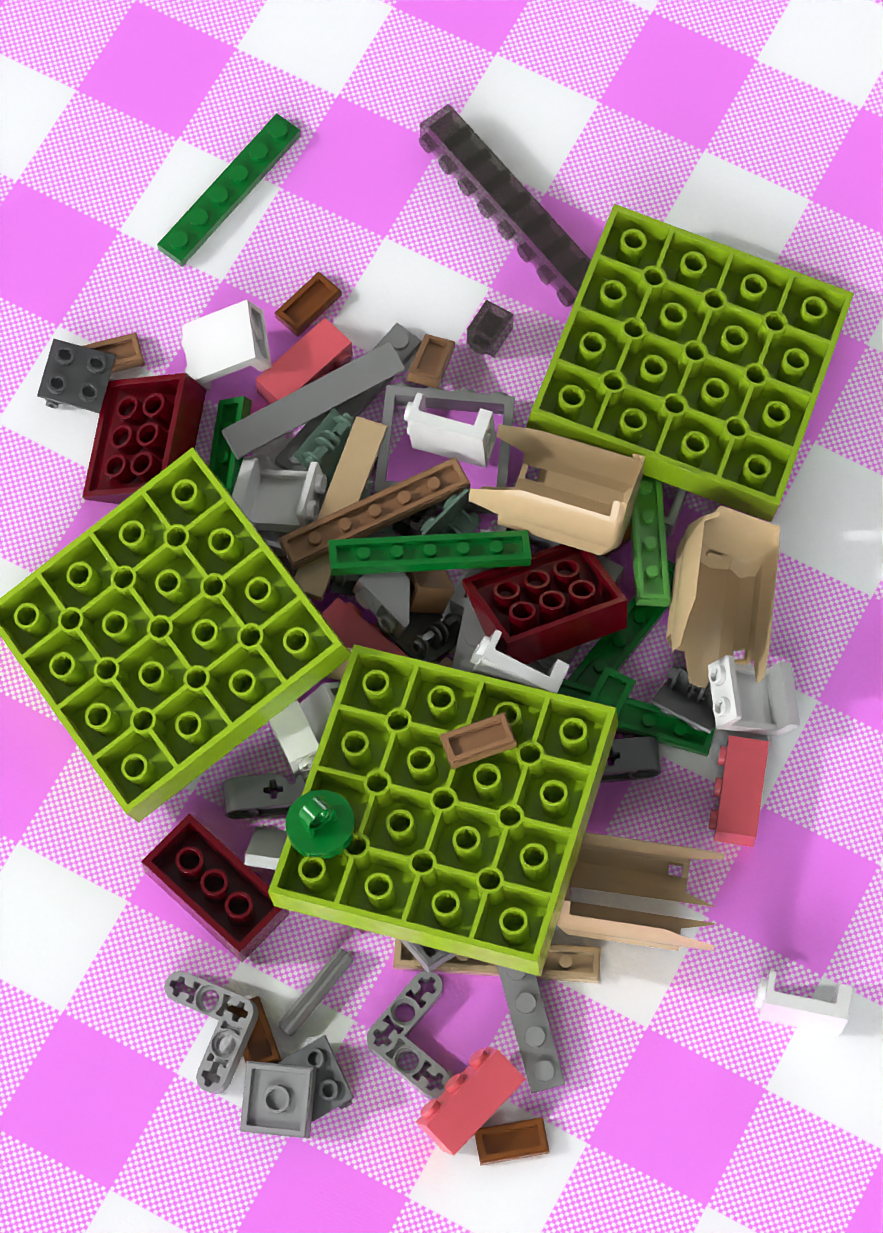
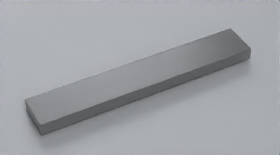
(313, 400)

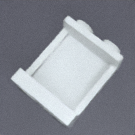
(226, 343)
(450, 437)
(279, 497)
(500, 666)
(750, 706)
(803, 1011)

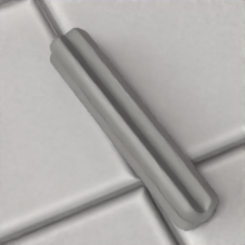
(315, 992)

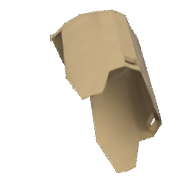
(579, 496)
(724, 592)
(636, 870)

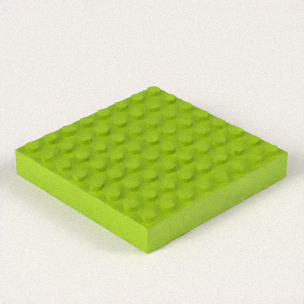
(692, 361)
(167, 635)
(443, 853)

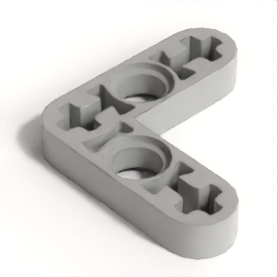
(226, 1026)
(401, 1044)

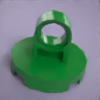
(320, 824)

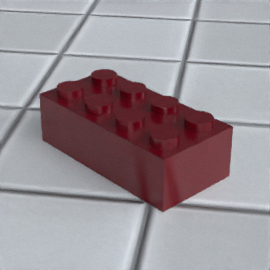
(214, 887)

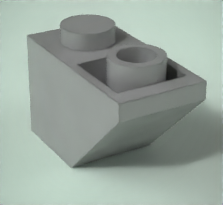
(387, 598)

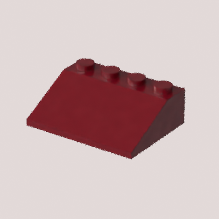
(141, 432)
(547, 605)

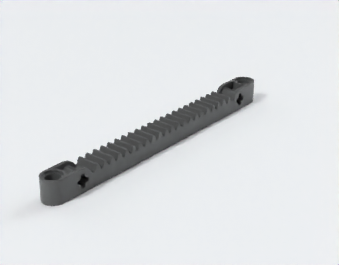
(251, 795)

